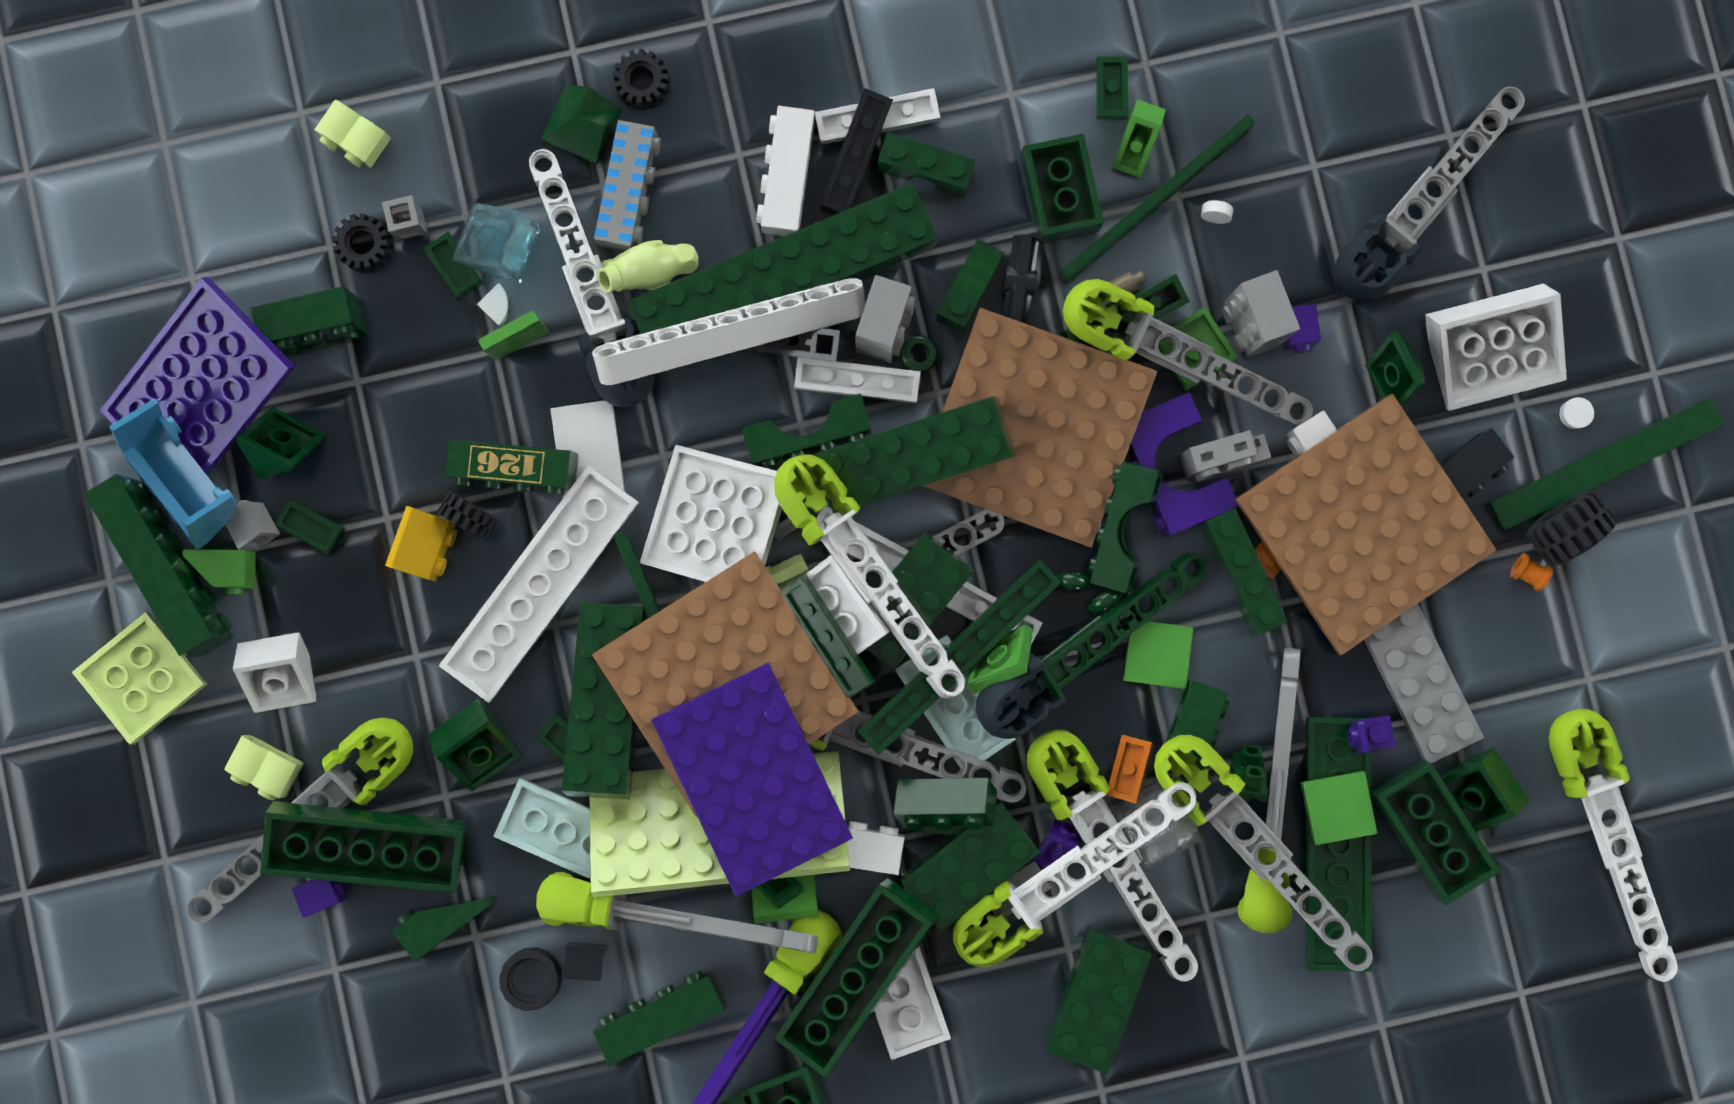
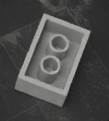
(1260, 315)
(885, 319)

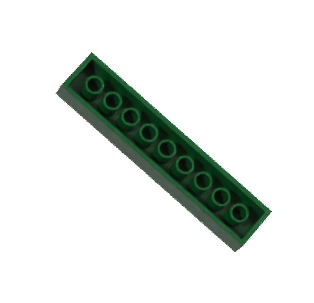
(819, 254)

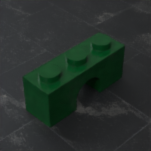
(907, 158)

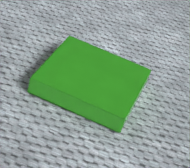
(1203, 328)
(513, 335)
(1159, 655)
(1004, 661)
(1338, 808)
(800, 907)

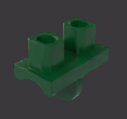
(1251, 769)

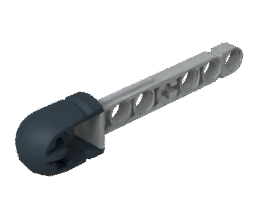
(1402, 231)

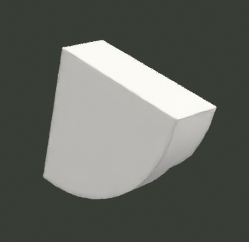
(496, 305)

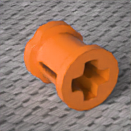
(1531, 572)

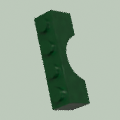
(845, 422)
(1114, 563)
(1254, 592)

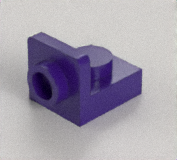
(1371, 734)
(1058, 842)

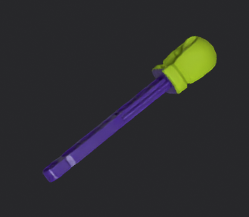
(789, 974)

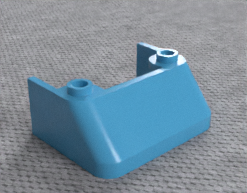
(172, 474)

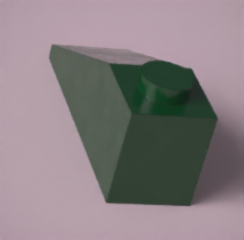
(969, 286)
(432, 925)

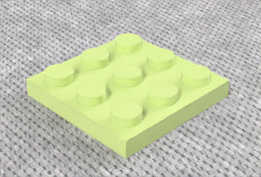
(139, 678)

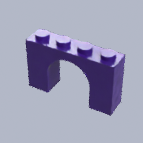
(1174, 508)

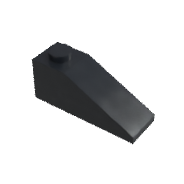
(816, 344)

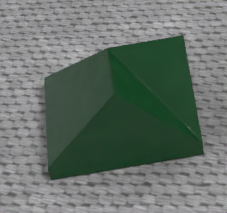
(581, 123)
(1396, 369)
(277, 442)

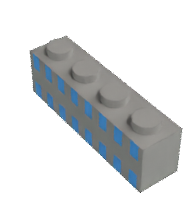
(626, 186)

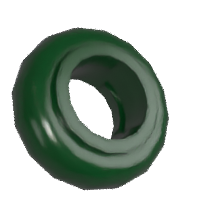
(919, 341)
(1073, 582)
(1104, 601)

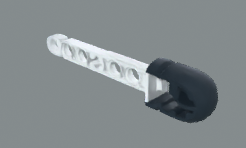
(601, 324)

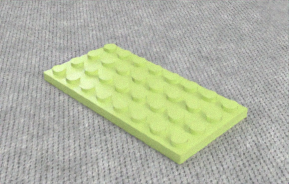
(662, 846)

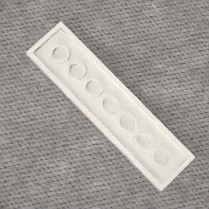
(539, 584)

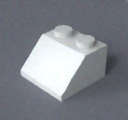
(275, 672)

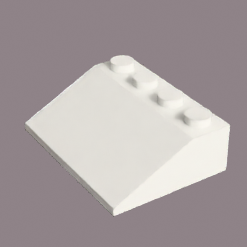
(1498, 346)

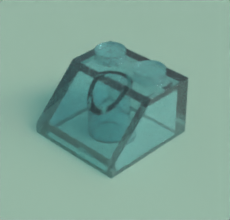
(497, 241)

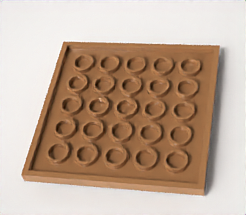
(1066, 418)
(1365, 524)
(713, 638)

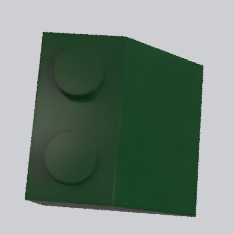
(473, 745)
(1485, 789)

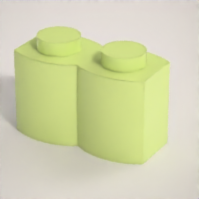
(352, 134)
(263, 767)

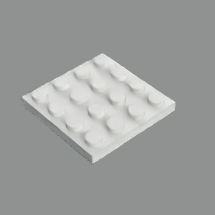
(711, 515)

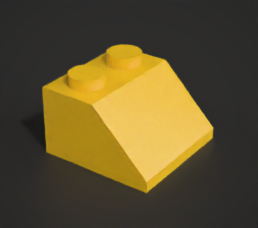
(421, 544)

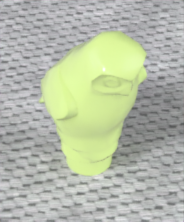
(647, 266)

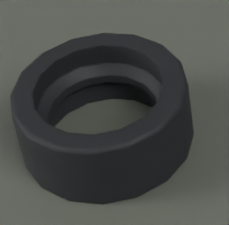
(506, 980)

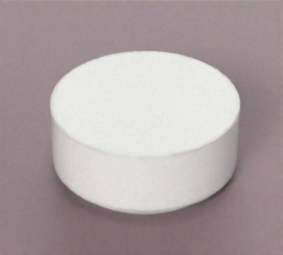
(1217, 212)
(1576, 413)

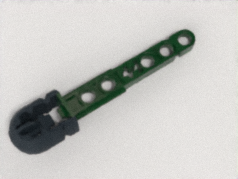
(1005, 705)

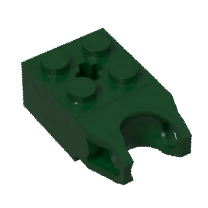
(797, 1084)

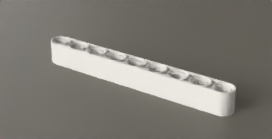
(729, 331)

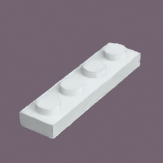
(905, 112)
(857, 378)

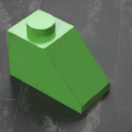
(1139, 138)
(225, 568)

